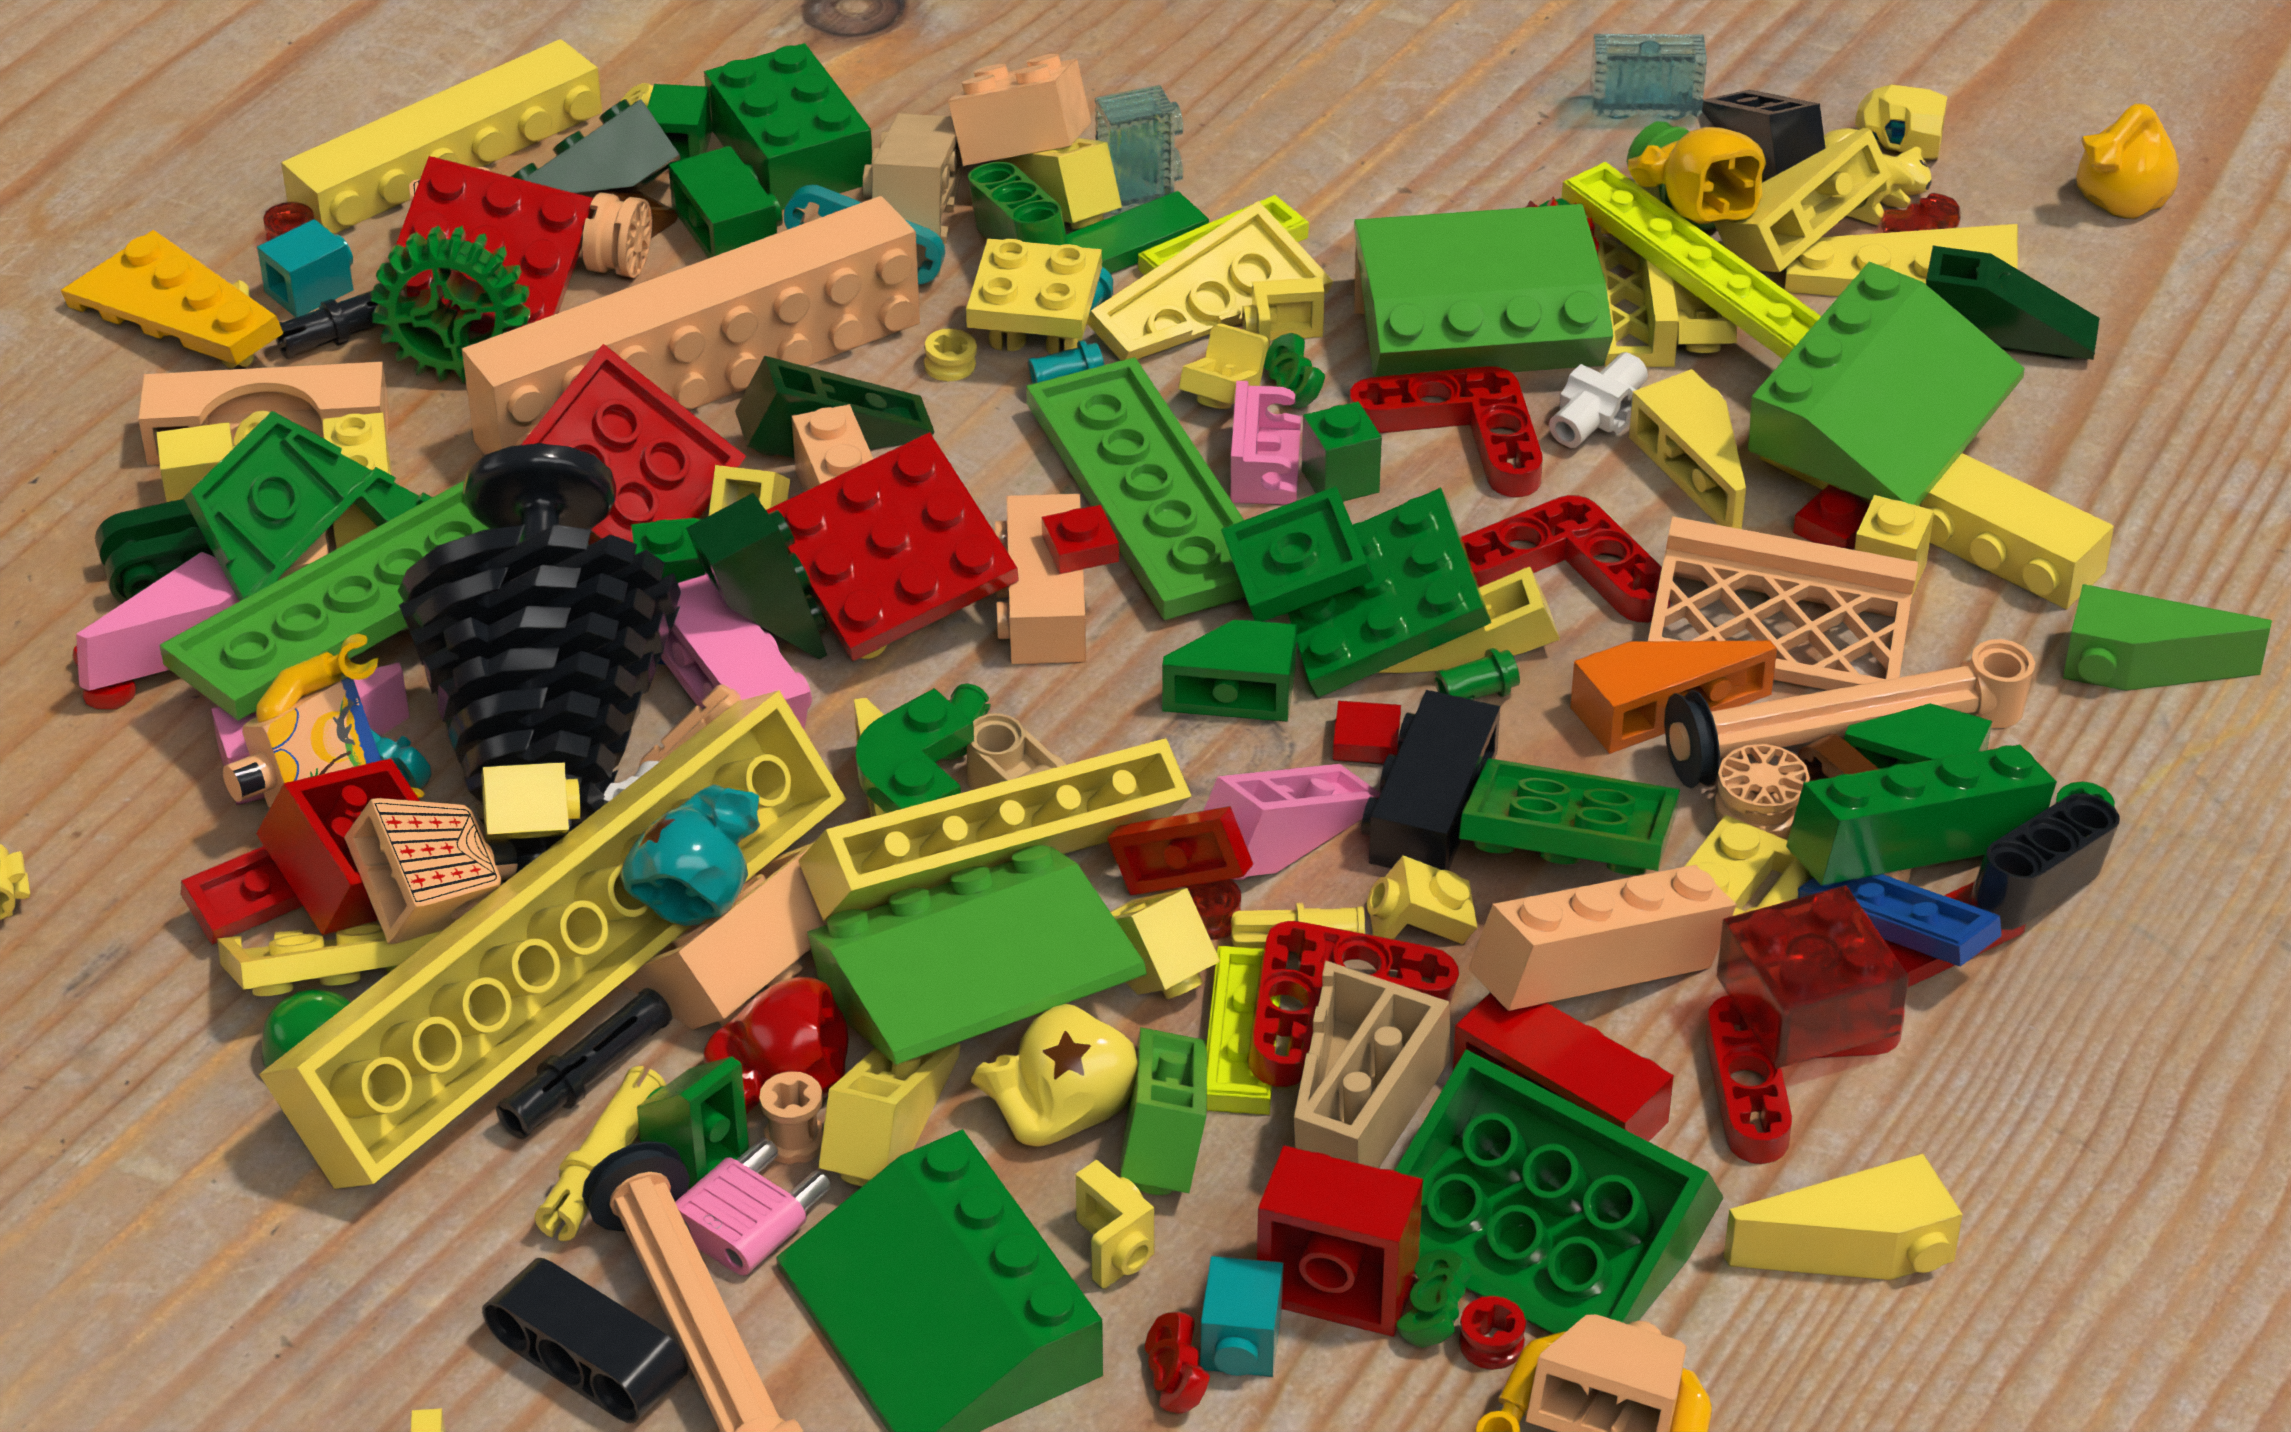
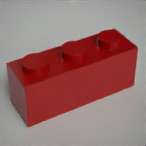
(1569, 1062)

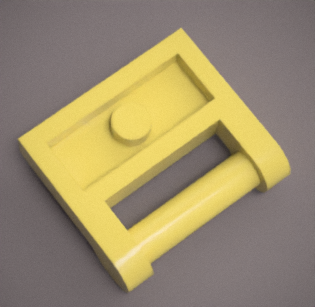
(1743, 857)

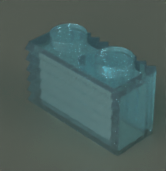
(1648, 75)
(1141, 143)

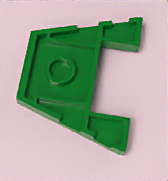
(280, 496)

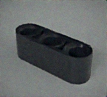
(2045, 859)
(585, 1340)

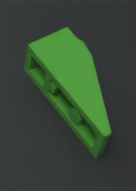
(2157, 642)
(1165, 1112)

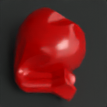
(785, 1030)

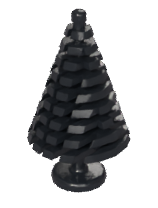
(543, 637)

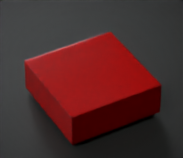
(1366, 731)

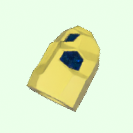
(1904, 118)

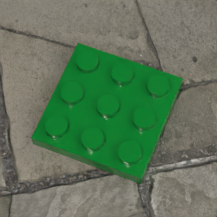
(1417, 601)
(1570, 816)

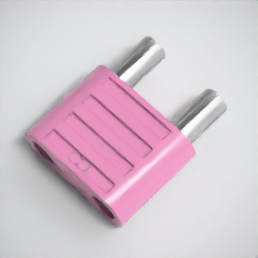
(743, 1215)

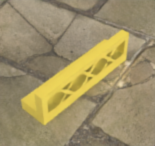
(1648, 288)

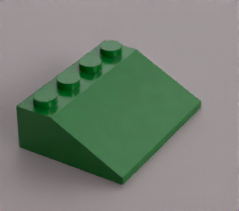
(1552, 1199)
(944, 1295)

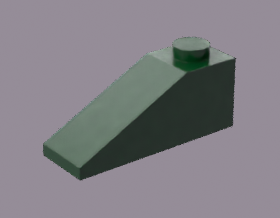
(790, 389)

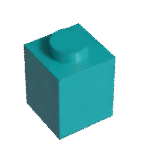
(306, 267)
(1241, 1316)

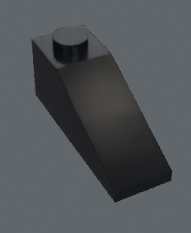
(1781, 125)

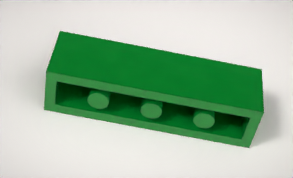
(1915, 813)

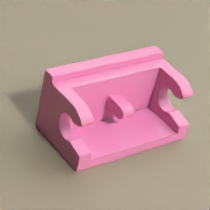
(1264, 447)

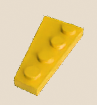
(174, 296)

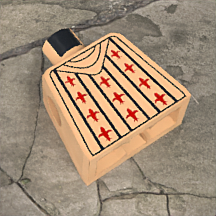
(425, 864)

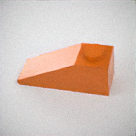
(1627, 687)

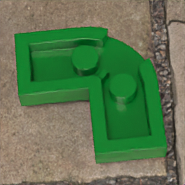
(901, 750)

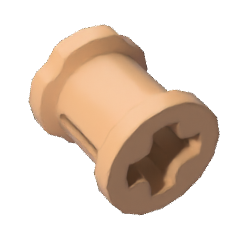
(792, 1109)

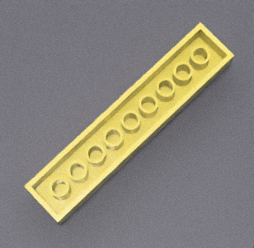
(530, 955)

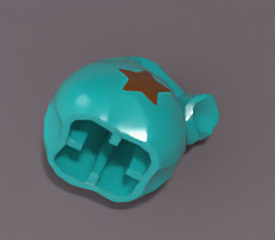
(690, 856)

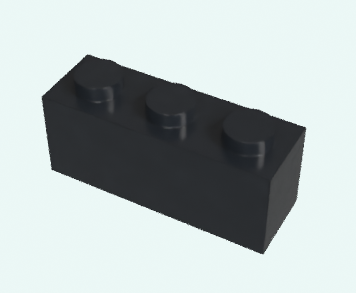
(1430, 780)

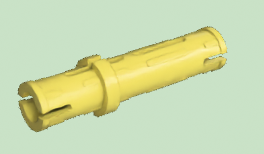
(613, 1131)

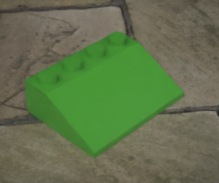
(1483, 291)
(1882, 390)
(972, 953)

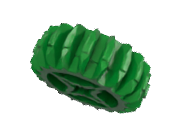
(410, 316)

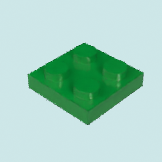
(1297, 554)

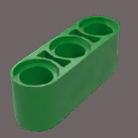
(1014, 206)

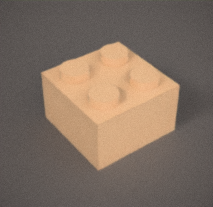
(1019, 110)

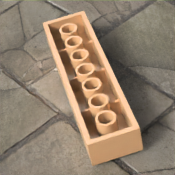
(710, 322)

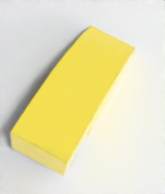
(1518, 624)

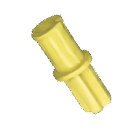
(1251, 928)

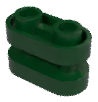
(147, 545)

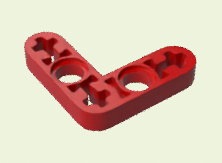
(1490, 402)
(1573, 532)
(1335, 945)
(1740, 1050)

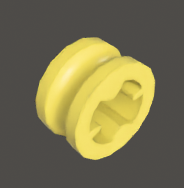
(950, 354)

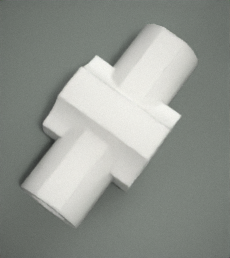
(1597, 400)

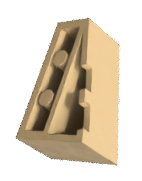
(917, 171)
(1368, 1065)

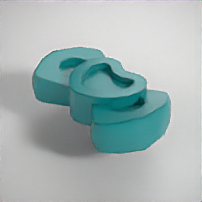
(407, 759)

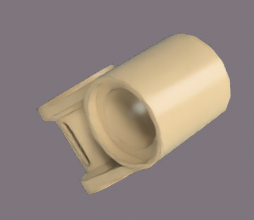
(1004, 752)

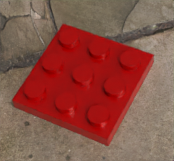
(531, 220)
(647, 439)
(894, 546)

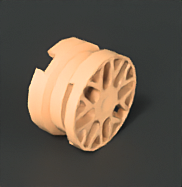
(617, 235)
(1761, 791)

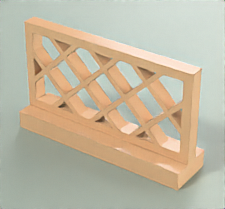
(1788, 573)

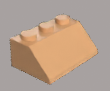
(729, 958)

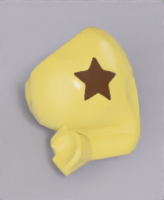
(1064, 1077)

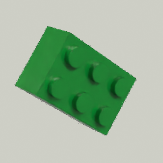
(789, 122)

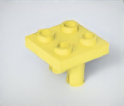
(1034, 292)

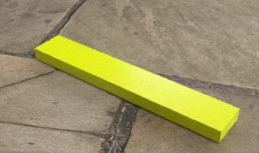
(1691, 258)

